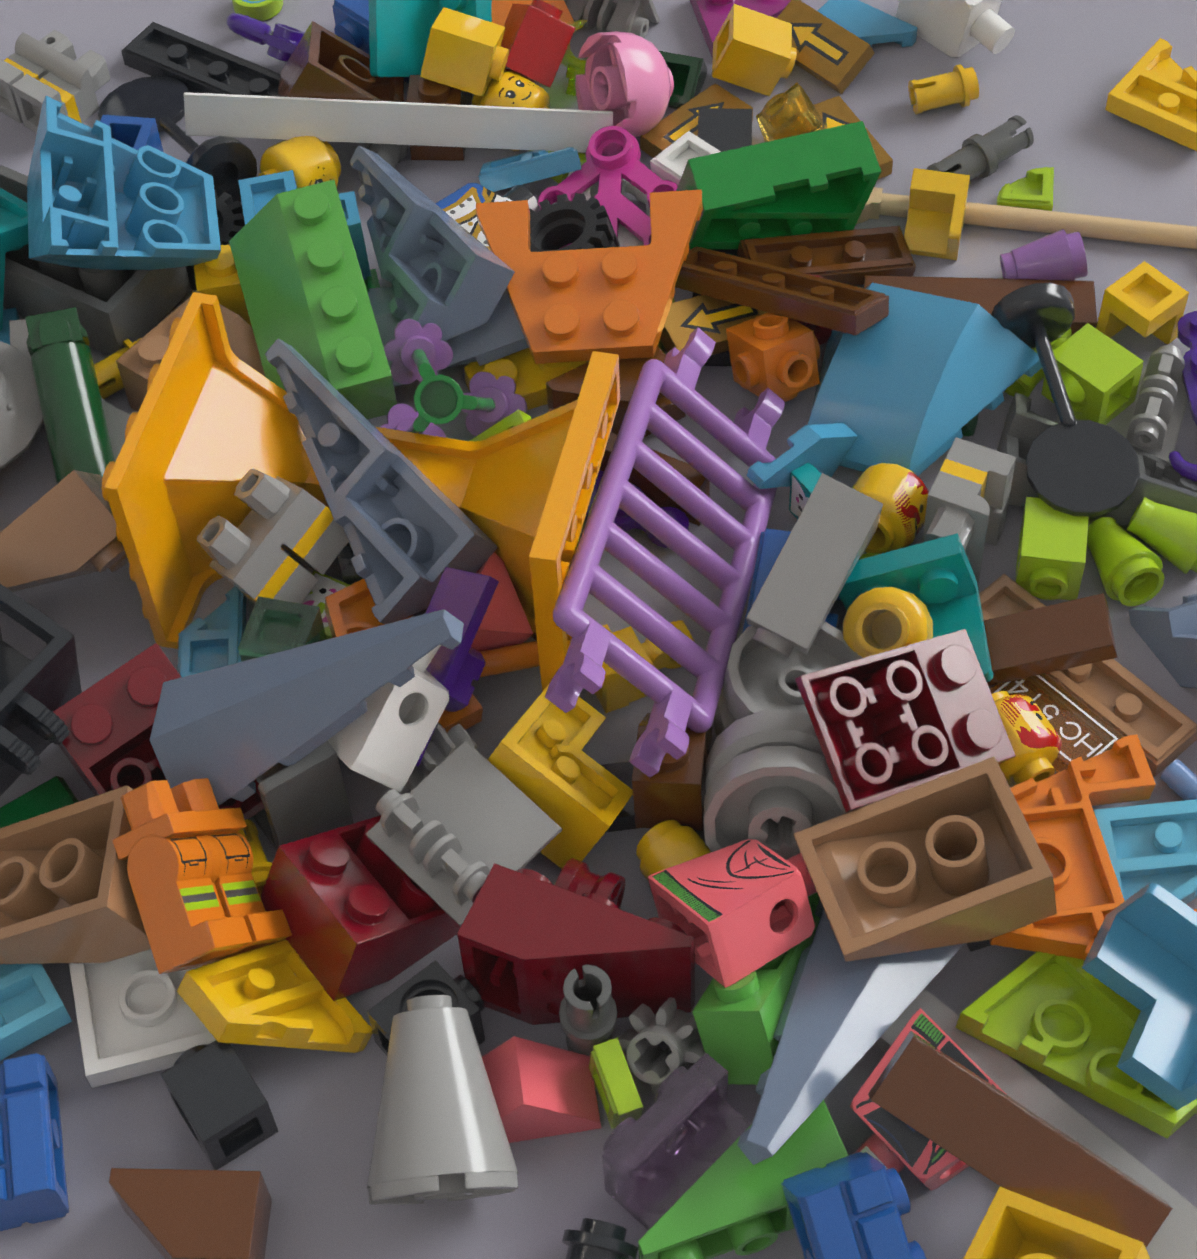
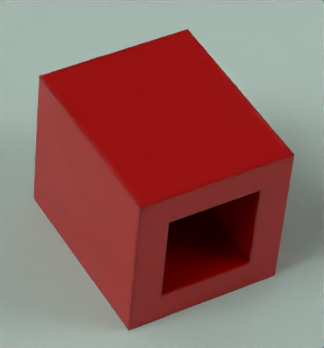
(536, 41)

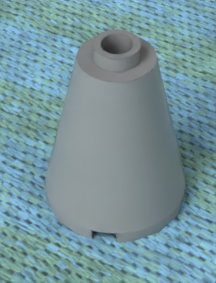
(437, 1113)

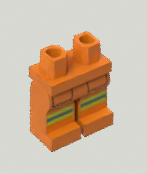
(193, 876)

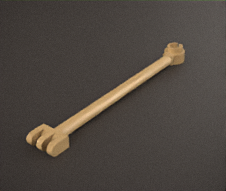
(1046, 221)

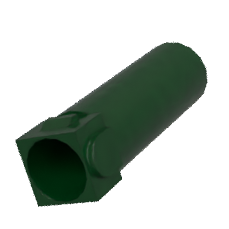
(68, 393)

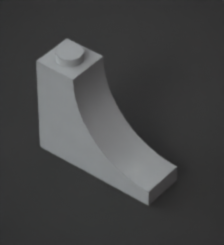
(813, 566)

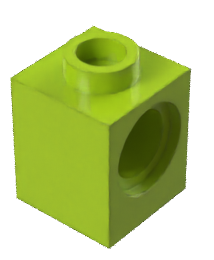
(1096, 374)
(1051, 551)

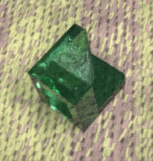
(280, 627)

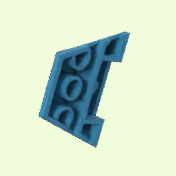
(113, 204)
(916, 378)

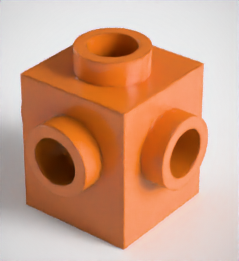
(774, 355)

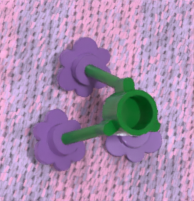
(438, 399)

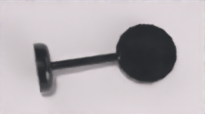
(164, 100)
(1076, 463)

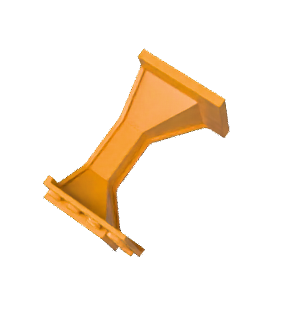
(218, 418)

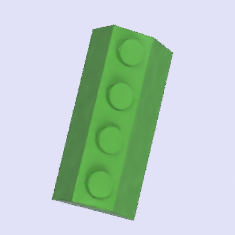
(311, 294)

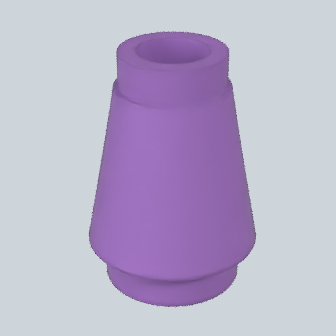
(1048, 258)

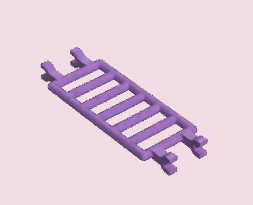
(591, 641)

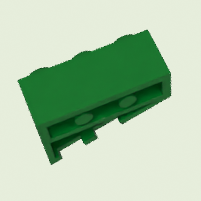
(783, 186)

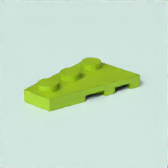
(1073, 1032)

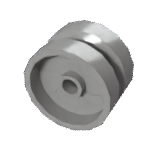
(766, 680)
(767, 782)

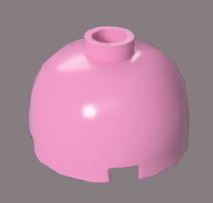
(626, 78)

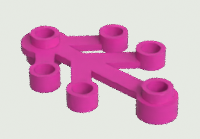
(610, 158)

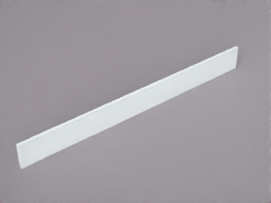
(391, 122)

